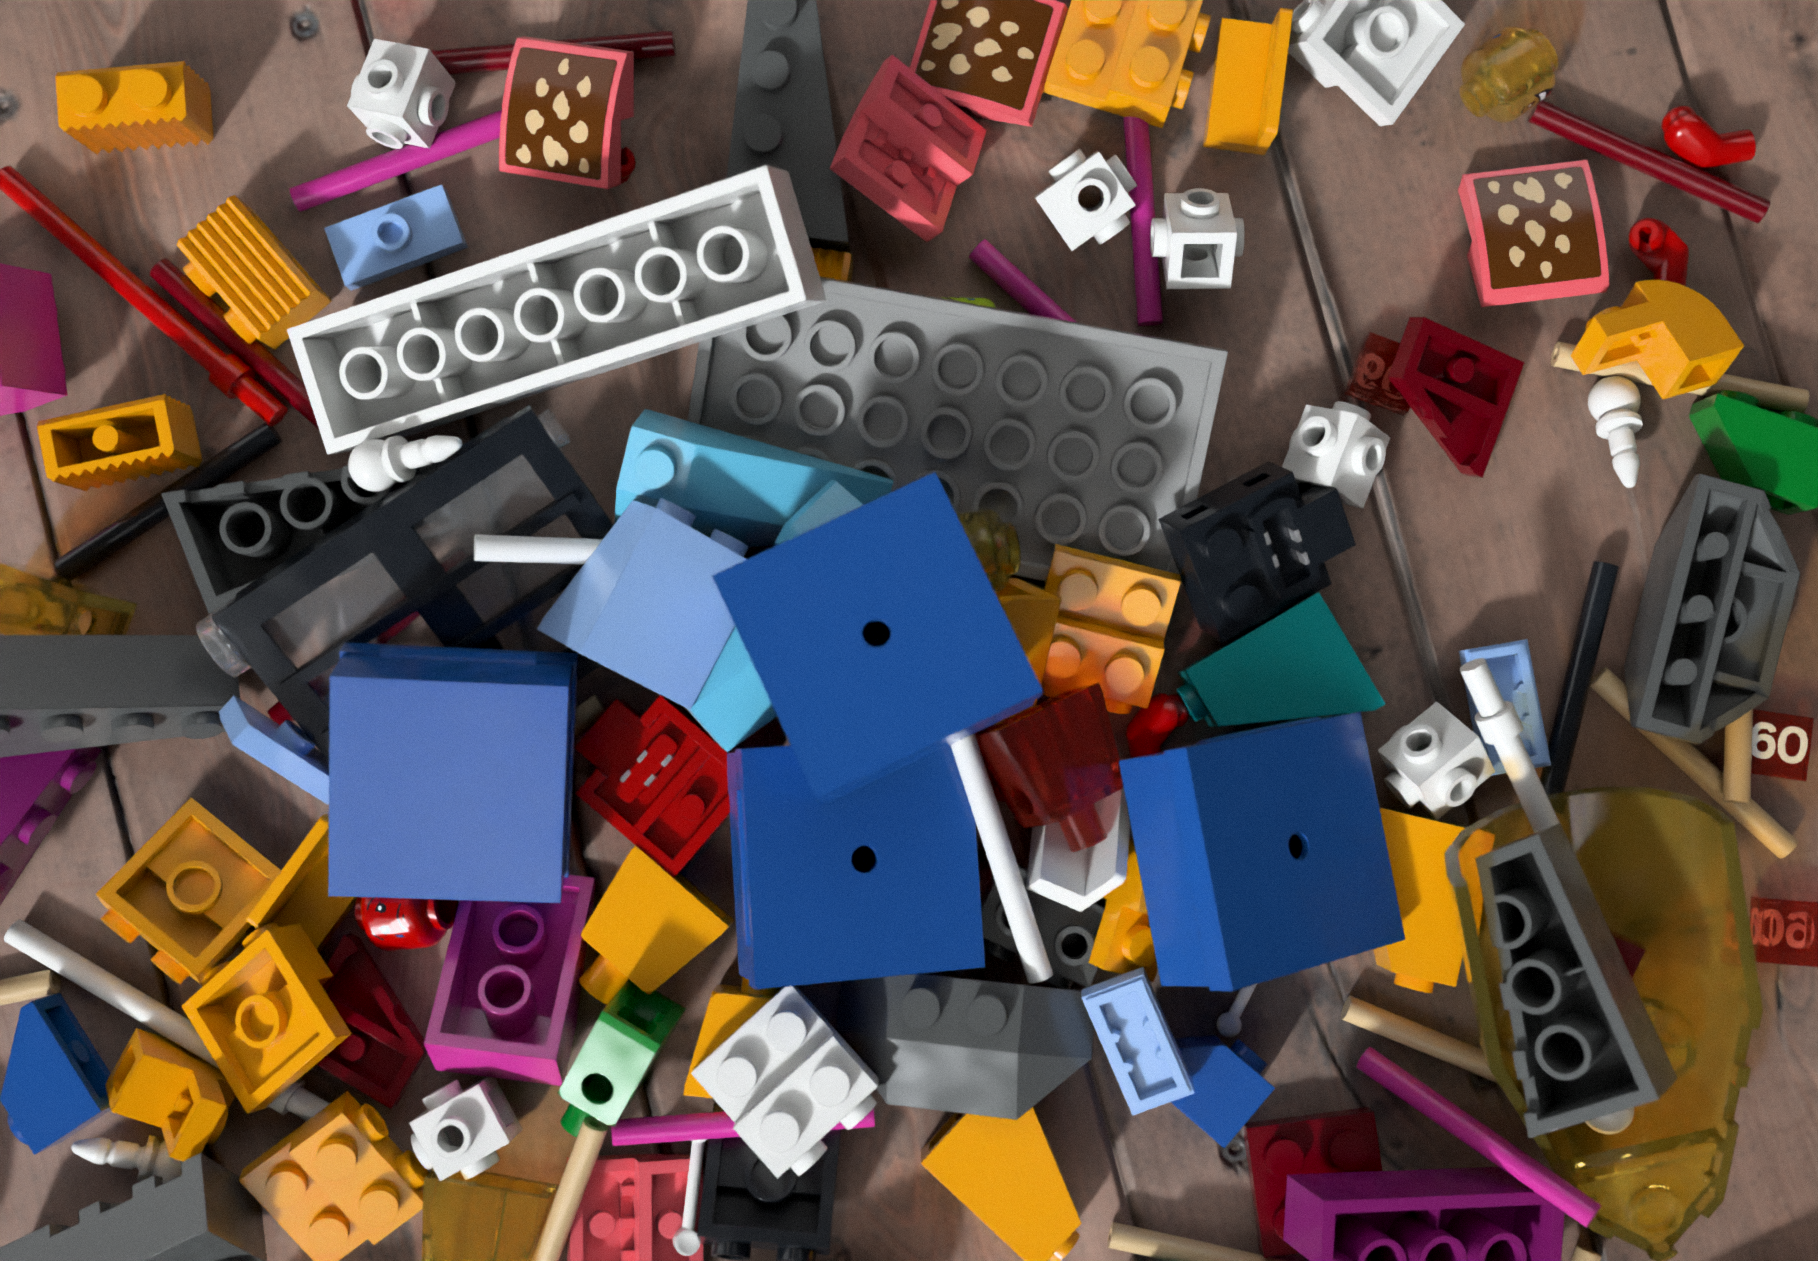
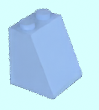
(650, 601)

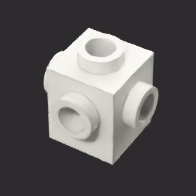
(401, 94)
(1080, 223)
(1197, 239)
(1337, 451)
(1435, 762)
(463, 1128)

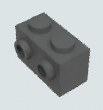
(1064, 932)

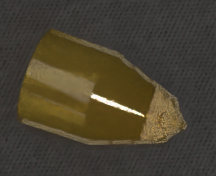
(1676, 885)

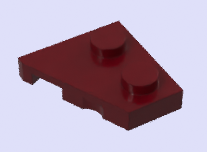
(1455, 389)
(384, 1040)

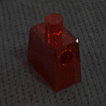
(1056, 763)

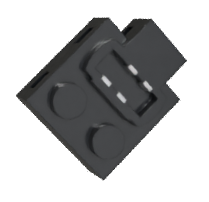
(1255, 547)

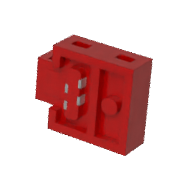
(657, 780)

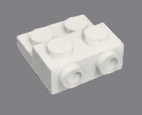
(1373, 48)
(788, 1082)

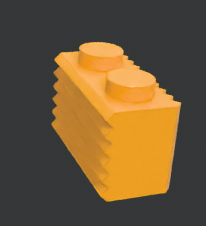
(135, 106)
(252, 273)
(119, 442)

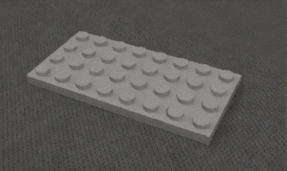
(1017, 413)

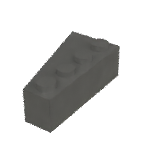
(787, 113)
(252, 527)
(107, 691)
(1569, 996)
(186, 1219)

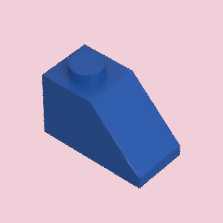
(52, 1076)
(1225, 1085)

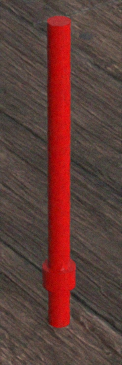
(226, 372)

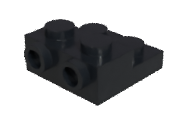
(753, 1208)

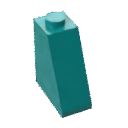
(1280, 671)

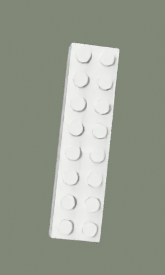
(560, 311)

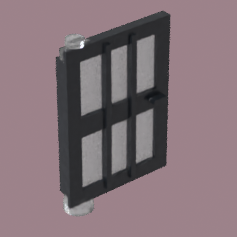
(410, 570)

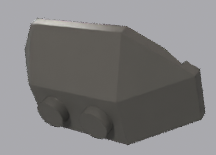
(1710, 613)
(965, 1040)

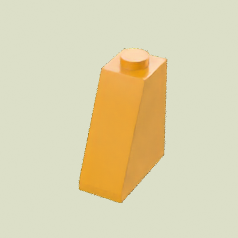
(1425, 903)
(1007, 1180)

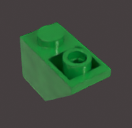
(1761, 448)

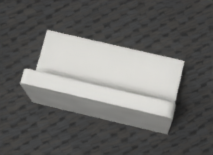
(1083, 875)

